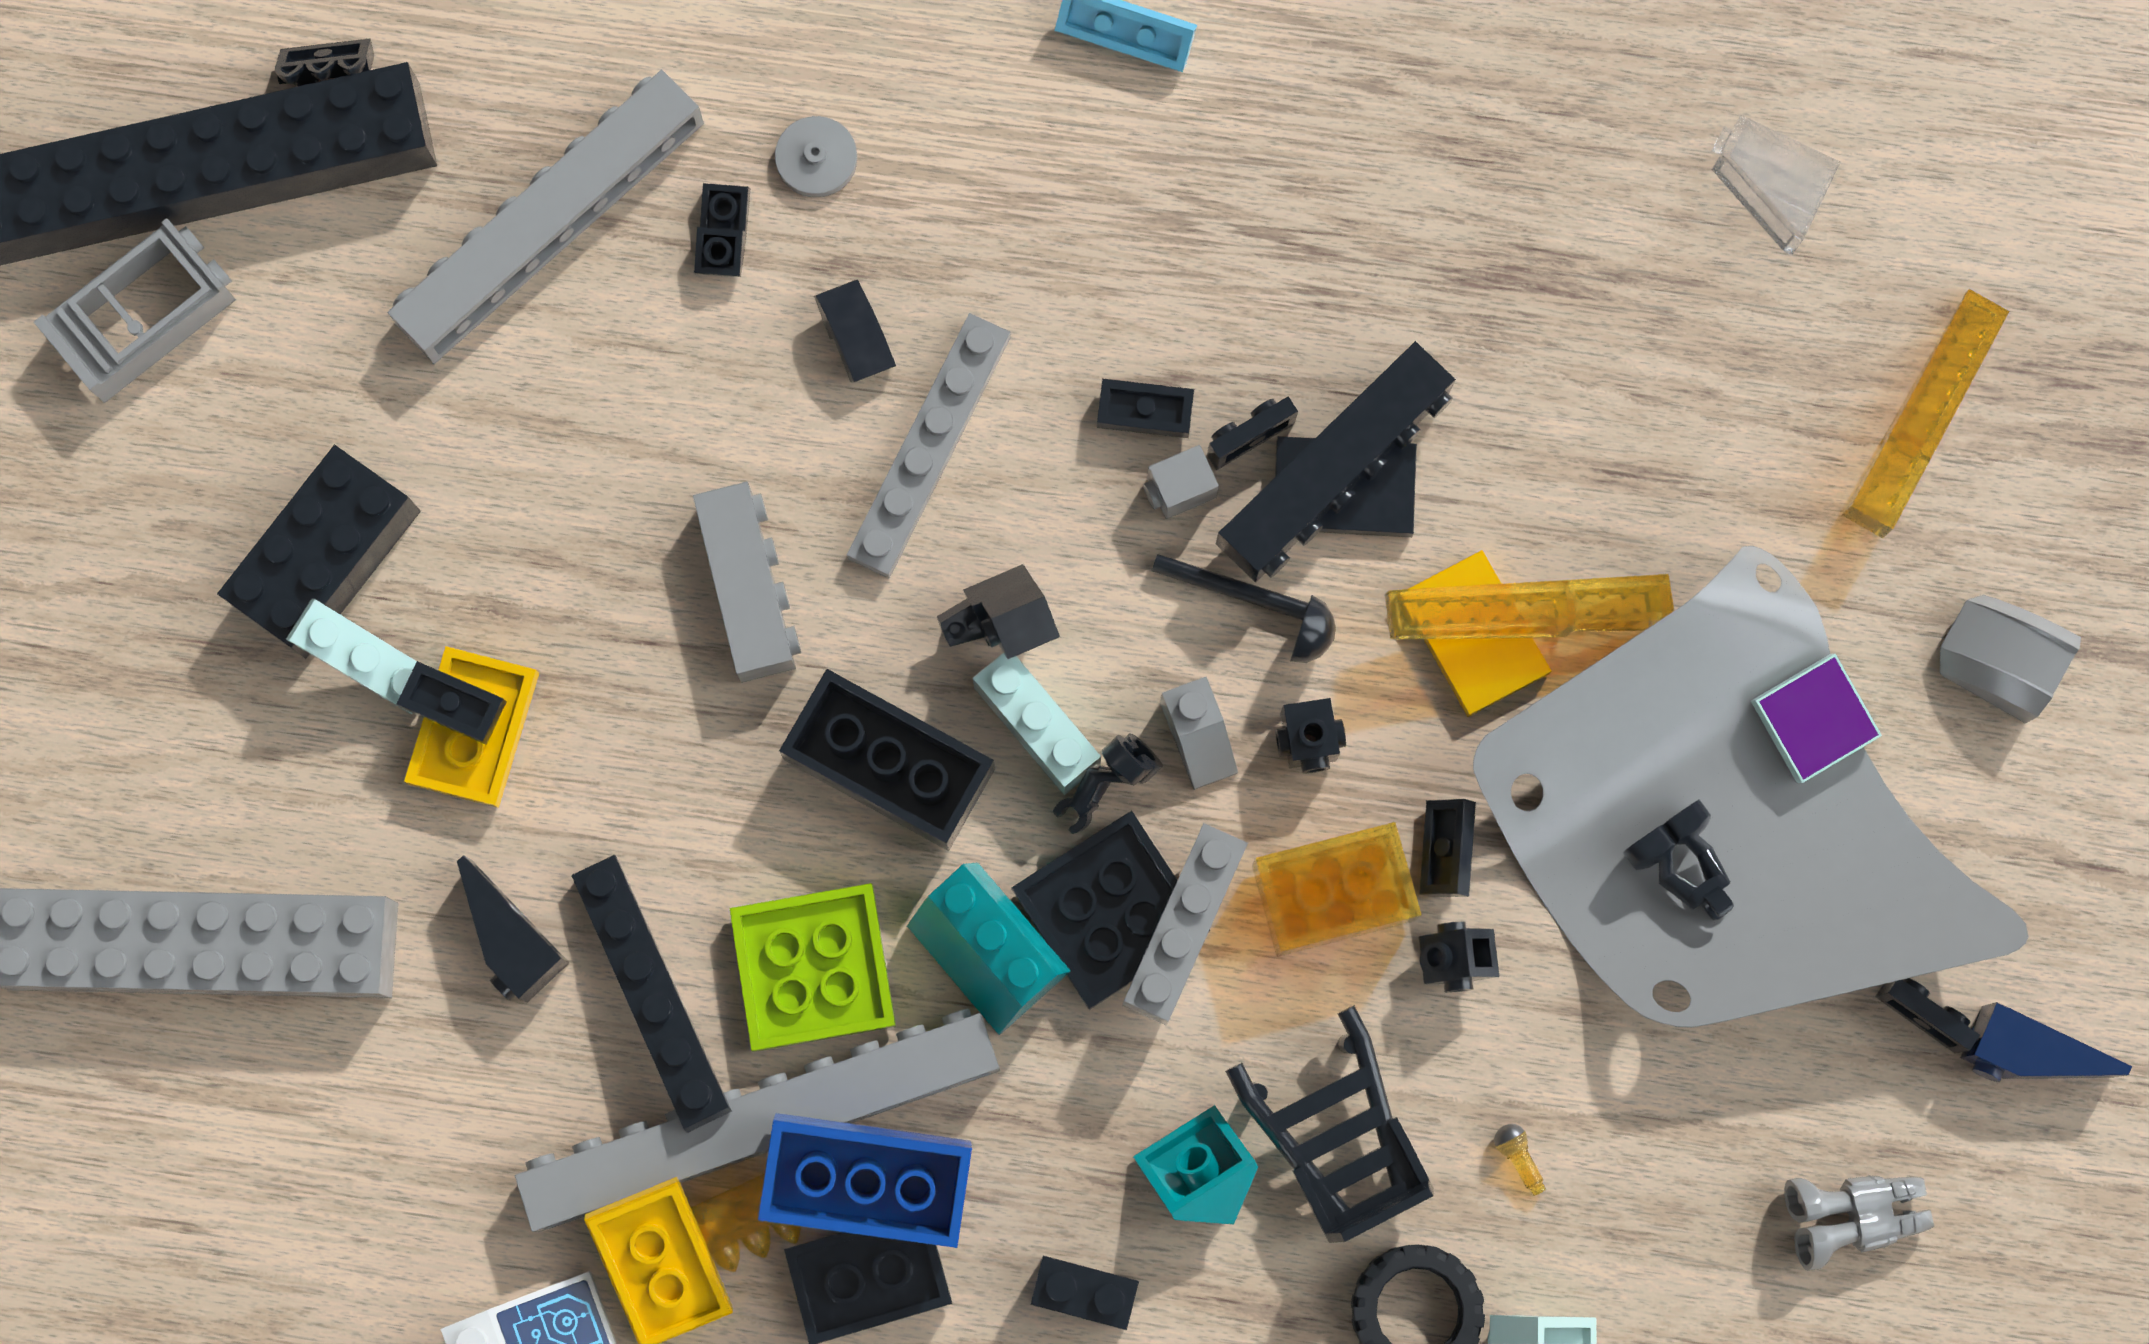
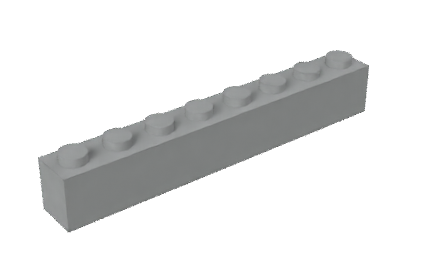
(546, 216)

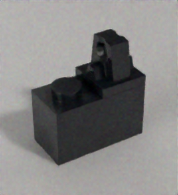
(1003, 611)

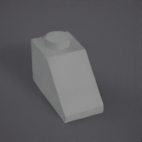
(1199, 732)

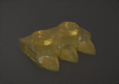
(734, 1218)

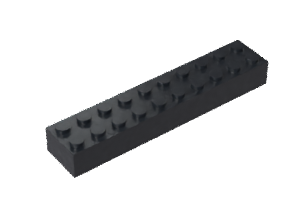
(212, 162)

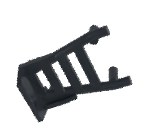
(1406, 1174)

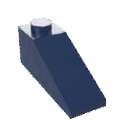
(2026, 1049)

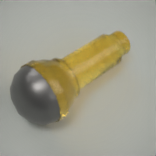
(1513, 1143)

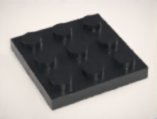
(1100, 906)

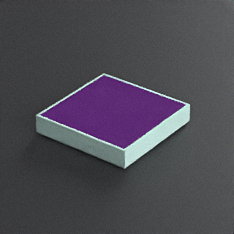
(1816, 718)

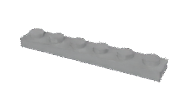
(929, 446)

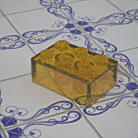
(1336, 889)

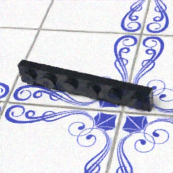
(651, 994)

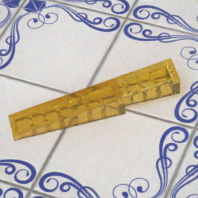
(1925, 415)
(1529, 608)

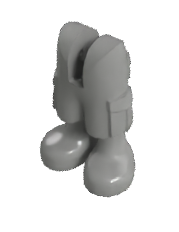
(1869, 1211)

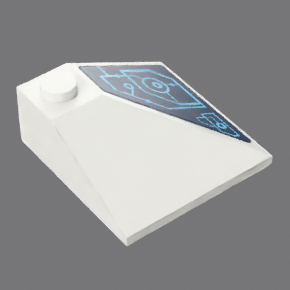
(554, 1315)

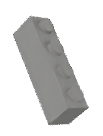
(745, 582)
(1184, 924)

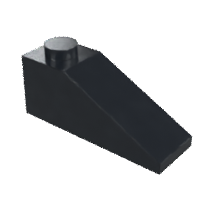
(509, 941)

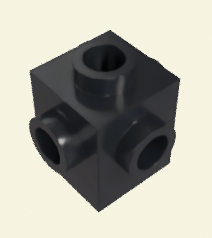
(1316, 720)
(1458, 956)

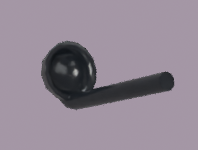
(1318, 623)

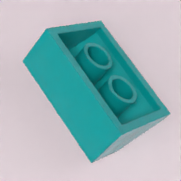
(986, 946)

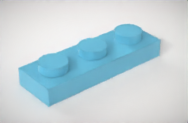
(1129, 30)

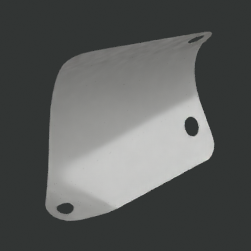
(1822, 872)

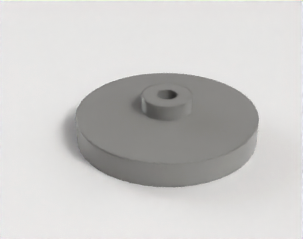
(816, 156)

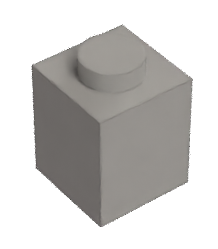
(1181, 482)

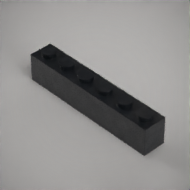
(1335, 462)

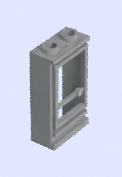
(88, 350)

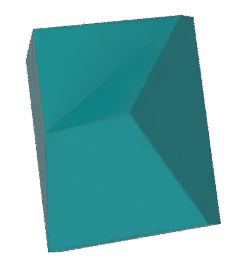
(1200, 1170)

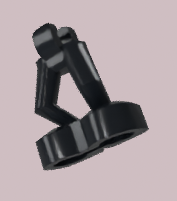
(1127, 761)
(1658, 848)

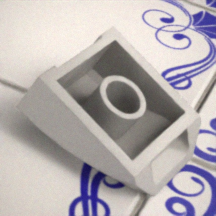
(2007, 655)

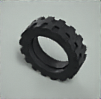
(1423, 1257)

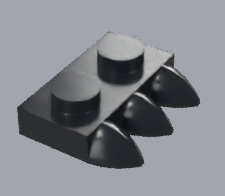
(323, 61)

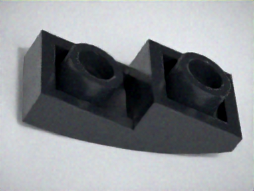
(722, 230)
(855, 330)

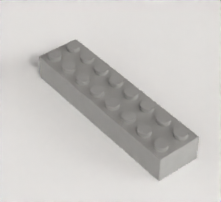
(197, 943)

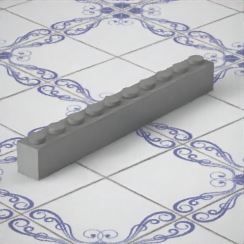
(838, 1092)

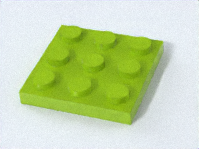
(812, 967)

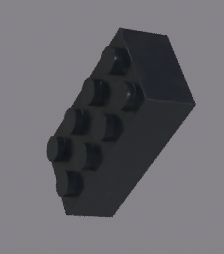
(320, 545)
(887, 759)

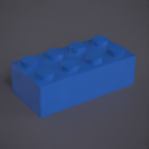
(865, 1180)

